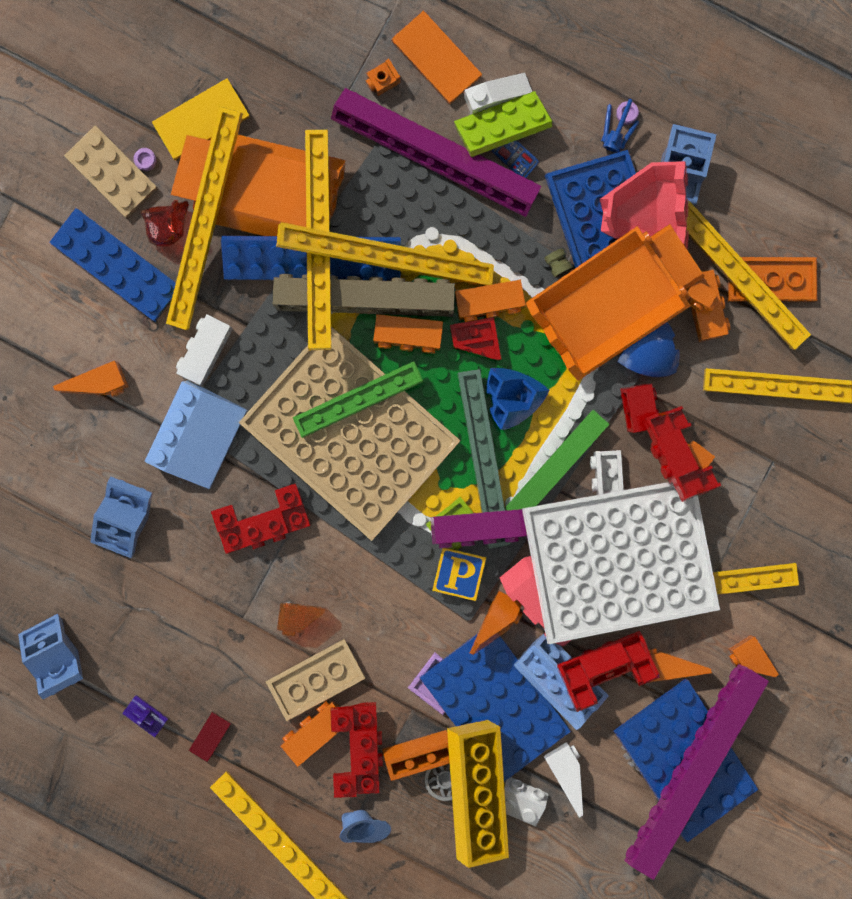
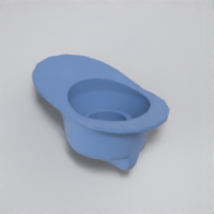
(361, 827)

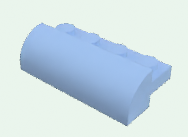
(539, 667)

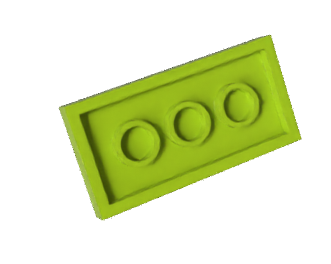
(503, 124)

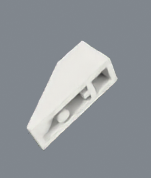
(496, 92)
(567, 771)

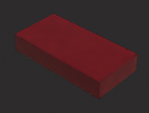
(210, 736)

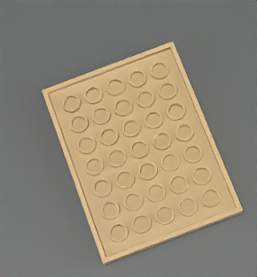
(364, 462)

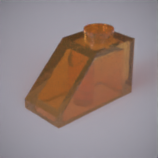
(297, 617)

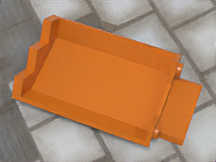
(262, 184)
(616, 298)

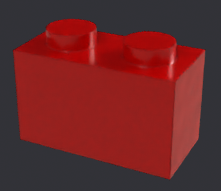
(638, 405)

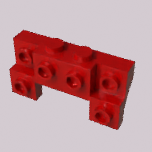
(675, 455)
(264, 526)
(605, 664)
(364, 755)

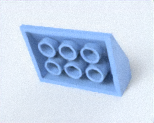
(195, 434)

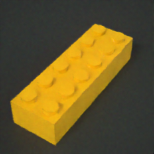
(478, 793)

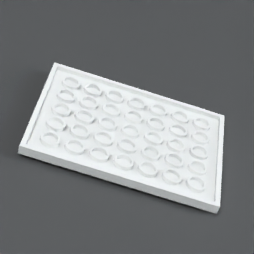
(619, 561)

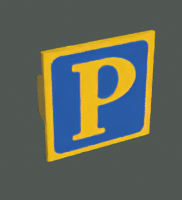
(459, 574)

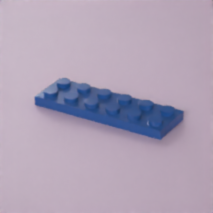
(114, 264)

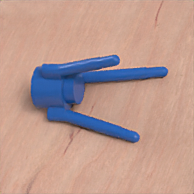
(614, 141)

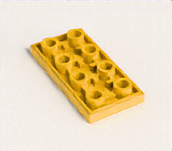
(197, 116)

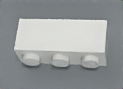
(203, 350)

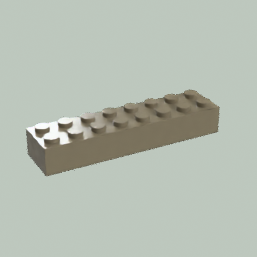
(370, 296)

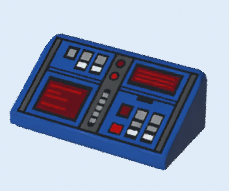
(516, 158)

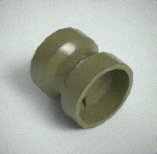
(558, 262)

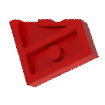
(477, 338)

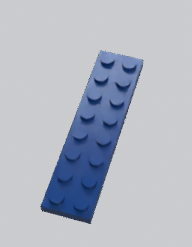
(261, 260)

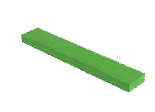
(358, 399)
(559, 462)

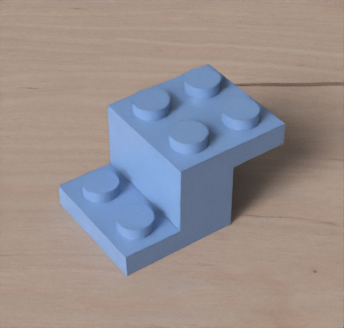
(696, 150)
(121, 517)
(50, 656)

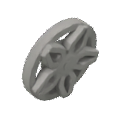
(443, 780)

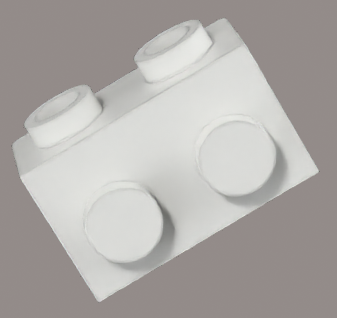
(607, 471)
(524, 801)

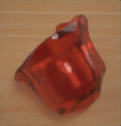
(165, 223)

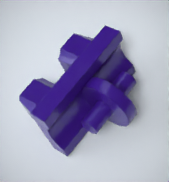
(145, 716)

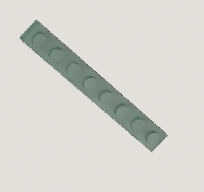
(481, 445)

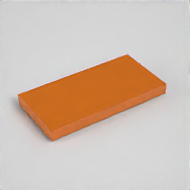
(436, 57)
(787, 277)

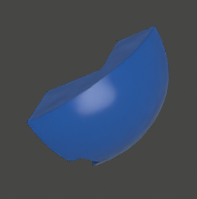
(653, 354)
(513, 396)

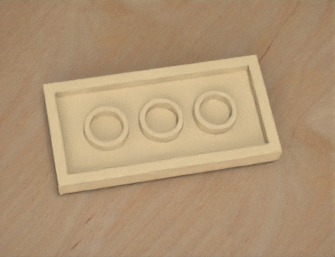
(110, 172)
(315, 679)

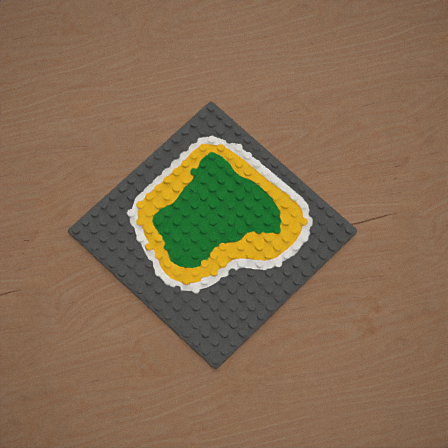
(432, 215)

